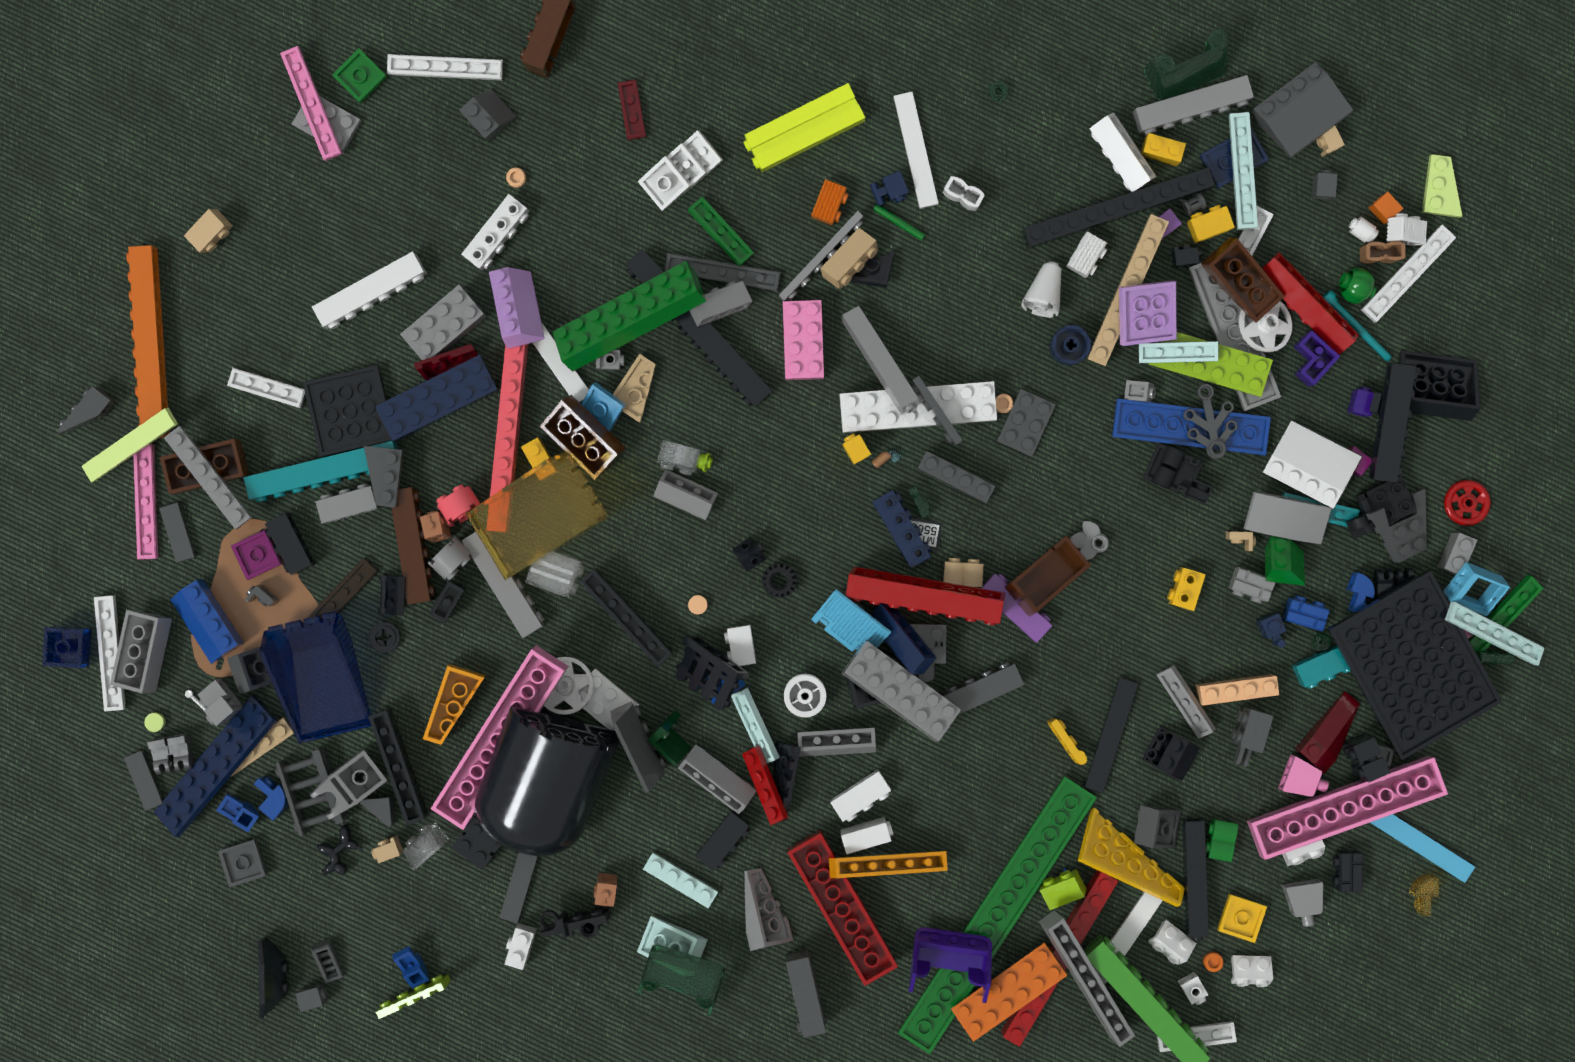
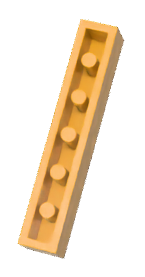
(888, 864)

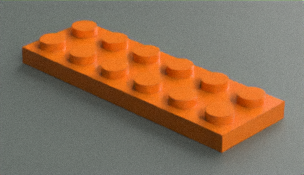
(1009, 991)

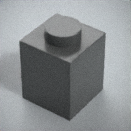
(1324, 185)
(311, 997)

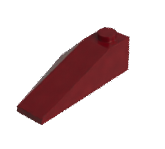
(1327, 736)

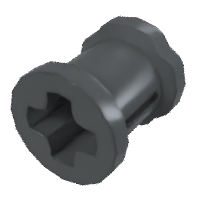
(1188, 206)

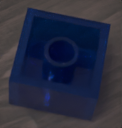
(66, 647)

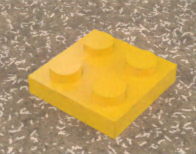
(1242, 918)

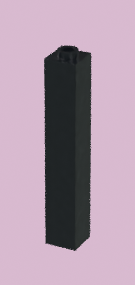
(1195, 878)

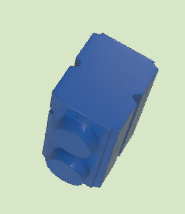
(1305, 614)

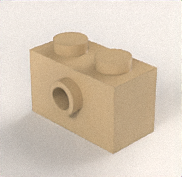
(208, 231)

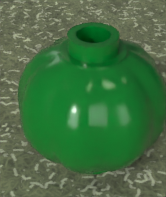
(1357, 285)

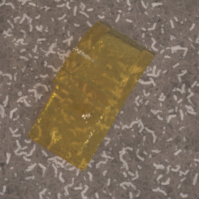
(1424, 888)

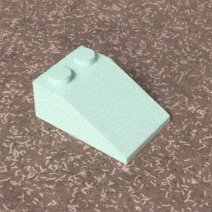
(671, 936)

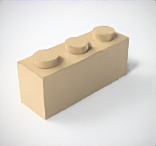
(849, 258)

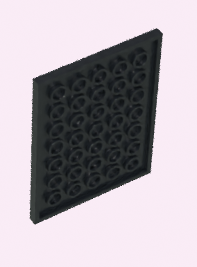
(1414, 665)

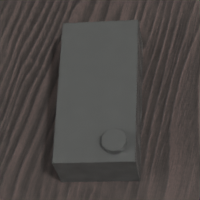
(805, 994)

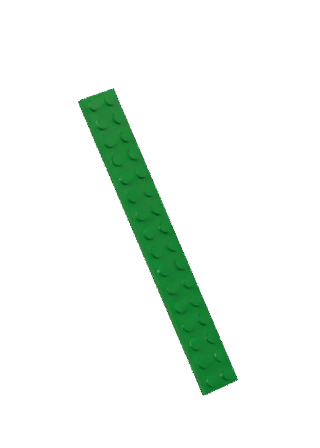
(1001, 907)

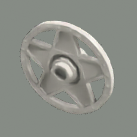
(1267, 329)
(569, 687)

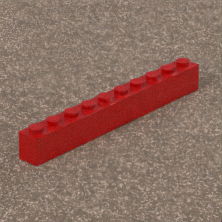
(1079, 922)

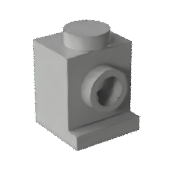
(619, 360)

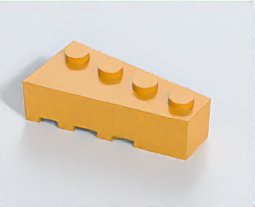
(453, 696)

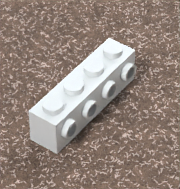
(1122, 152)
(496, 232)

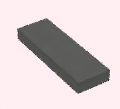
(177, 532)
(144, 780)

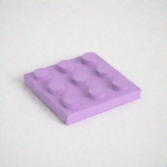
(1147, 313)

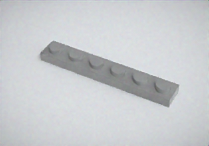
(826, 252)
(208, 477)

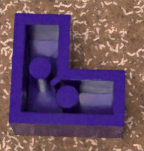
(1318, 355)

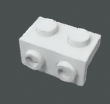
(1304, 853)
(1172, 943)
(1251, 970)

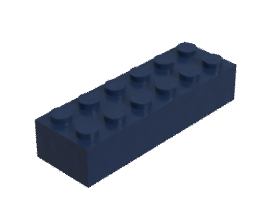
(436, 398)

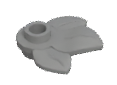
(1086, 540)

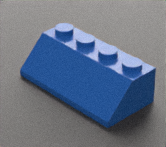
(206, 620)

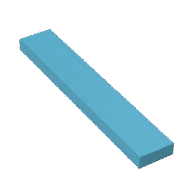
(1425, 846)

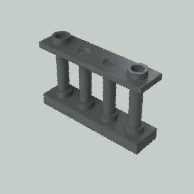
(282, 771)

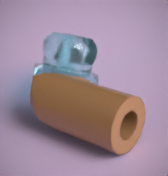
(886, 455)

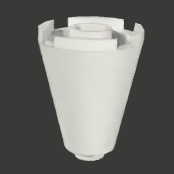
(1044, 292)

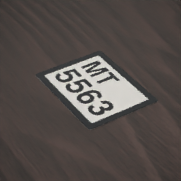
(929, 530)

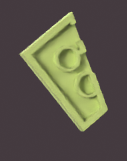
(1441, 189)

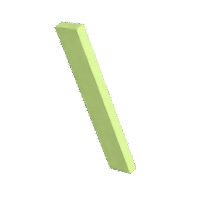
(130, 444)

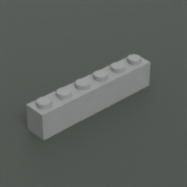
(1193, 104)
(508, 591)

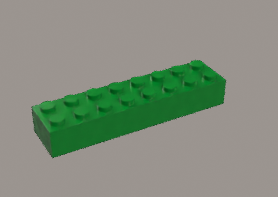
(629, 316)

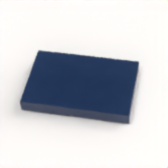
(1220, 160)

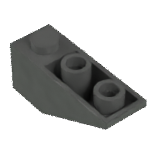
(92, 407)

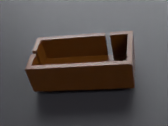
(547, 36)
(1047, 576)

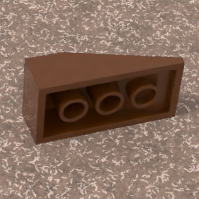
(1242, 279)

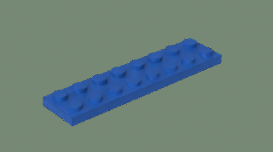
(1166, 425)

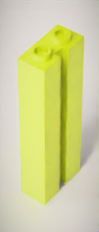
(804, 128)

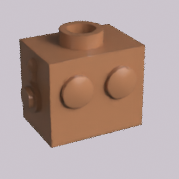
(435, 527)
(605, 889)

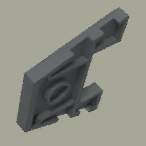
(1406, 535)

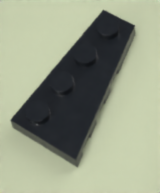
(785, 771)

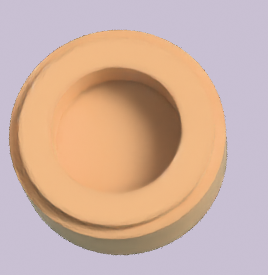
(516, 177)
(1003, 403)
(697, 604)

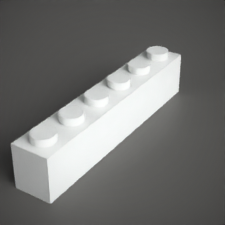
(369, 290)

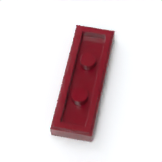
(631, 110)

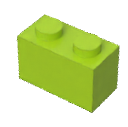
(1063, 889)

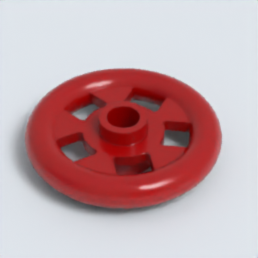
(1457, 515)

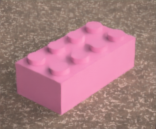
(803, 340)

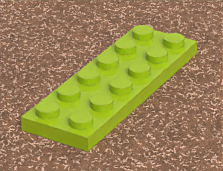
(1232, 370)

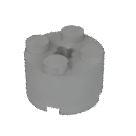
(450, 558)

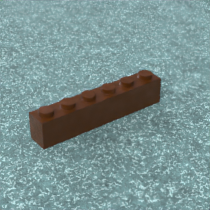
(412, 548)

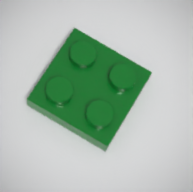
(359, 75)

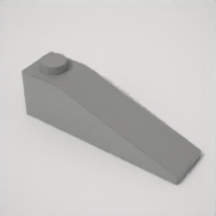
(763, 917)

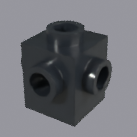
(749, 553)

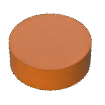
(1213, 961)

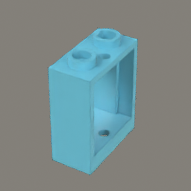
(1466, 578)

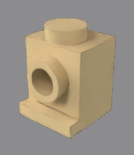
(1330, 141)
(387, 849)

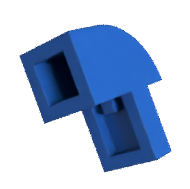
(276, 800)

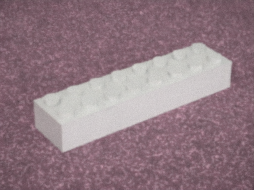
(877, 411)

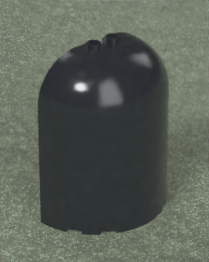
(542, 782)

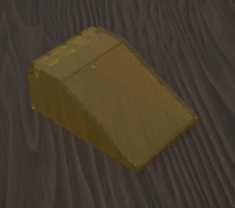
(536, 514)

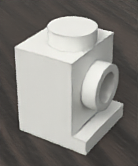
(1190, 983)

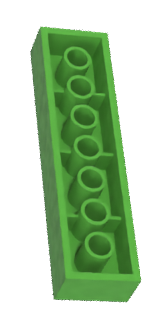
(1145, 1003)

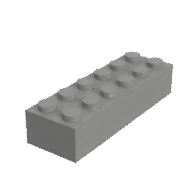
(901, 691)

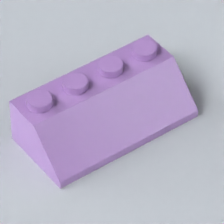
(516, 306)

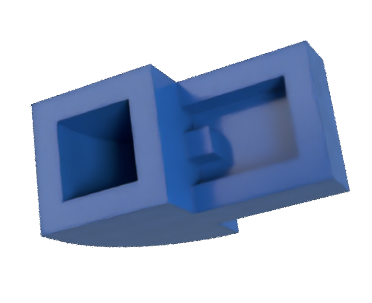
(1361, 588)
(240, 813)
(412, 966)

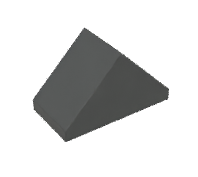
(381, 807)

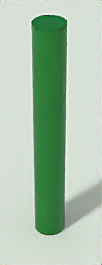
(899, 222)

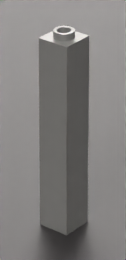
(880, 360)

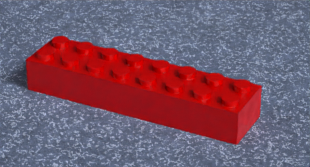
(925, 595)
(842, 909)

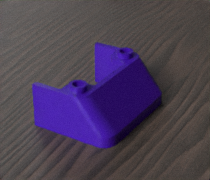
(953, 952)

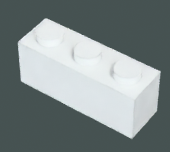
(860, 796)

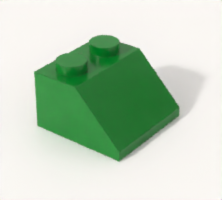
(1284, 562)

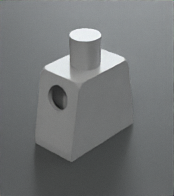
(1304, 899)

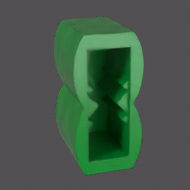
(1221, 839)

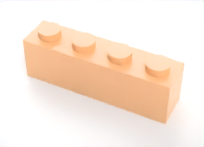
(1237, 689)

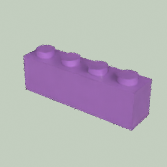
(1033, 626)

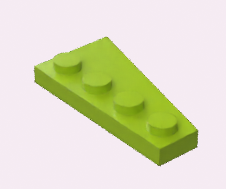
(438, 983)

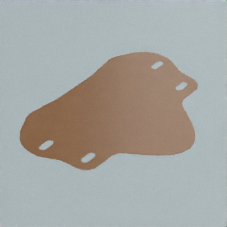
(252, 617)

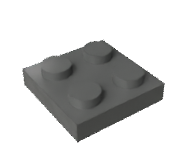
(242, 863)

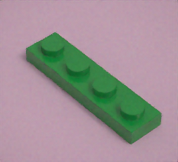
(720, 231)

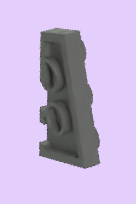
(385, 474)

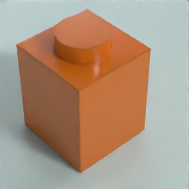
(1385, 207)

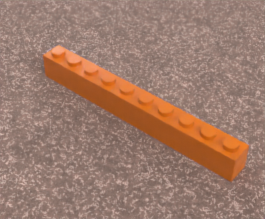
(147, 331)

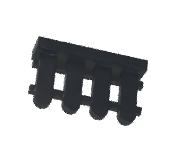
(722, 665)

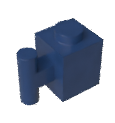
(893, 187)
(1271, 627)

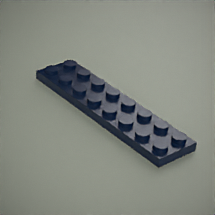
(215, 766)

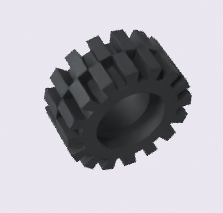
(767, 580)

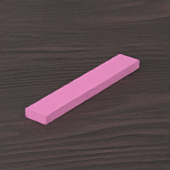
(311, 103)
(146, 503)

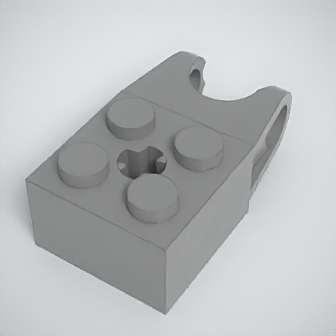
(345, 788)

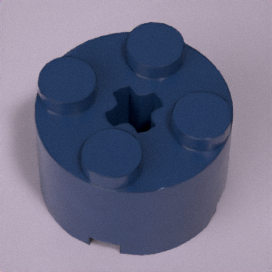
(1078, 338)

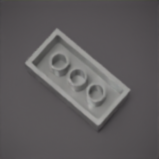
(444, 324)

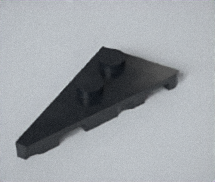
(875, 271)

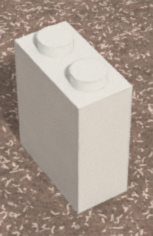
(866, 835)

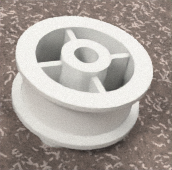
(809, 706)

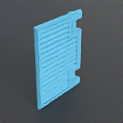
(849, 622)

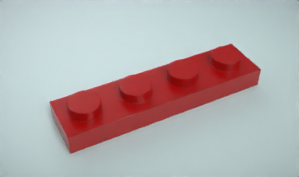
(765, 785)

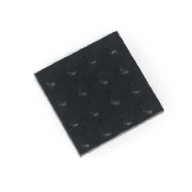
(345, 410)

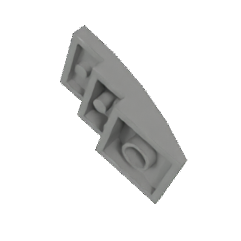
(1287, 517)

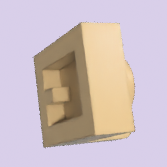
(1239, 536)

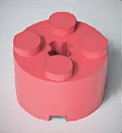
(457, 504)

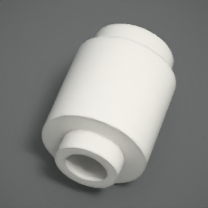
(1363, 229)

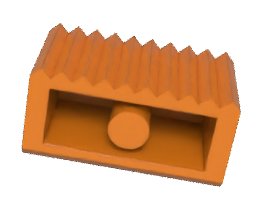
(829, 202)

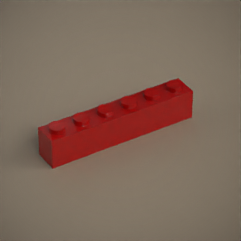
(1310, 305)

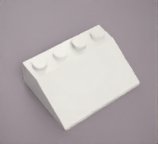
(1312, 464)

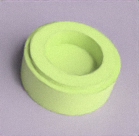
(155, 722)

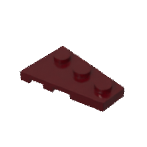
(443, 362)

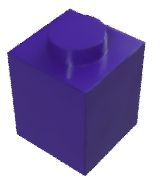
(1361, 402)

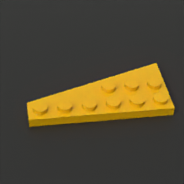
(1122, 859)

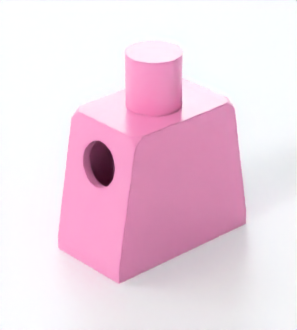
(1302, 778)

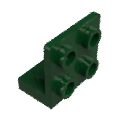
(668, 741)

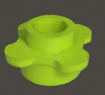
(705, 462)

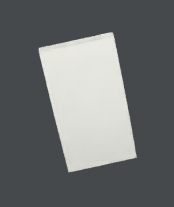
(680, 170)

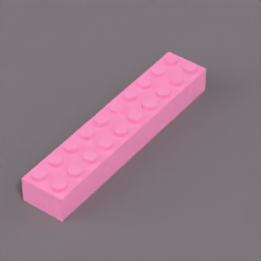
(528, 691)
(1346, 807)

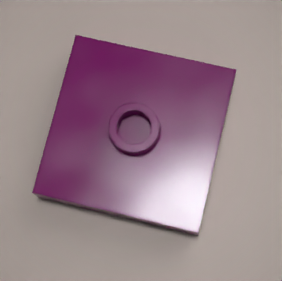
(256, 555)

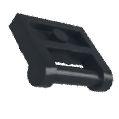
(392, 595)

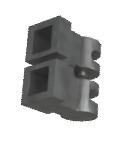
(176, 745)

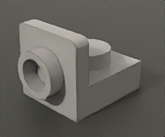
(1139, 391)

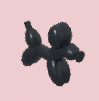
(327, 849)

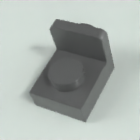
(265, 596)

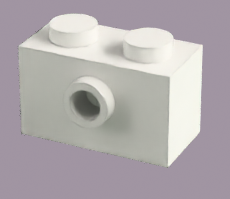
(520, 946)

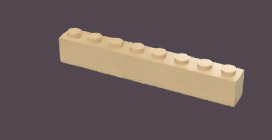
(1133, 275)

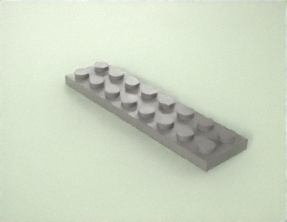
(1224, 322)

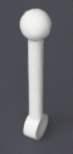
(189, 694)

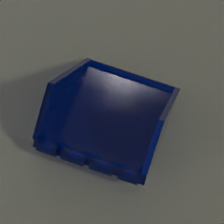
(316, 676)

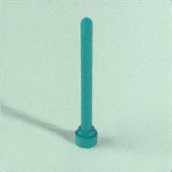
(1331, 298)

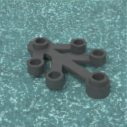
(1211, 425)

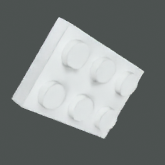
(604, 699)

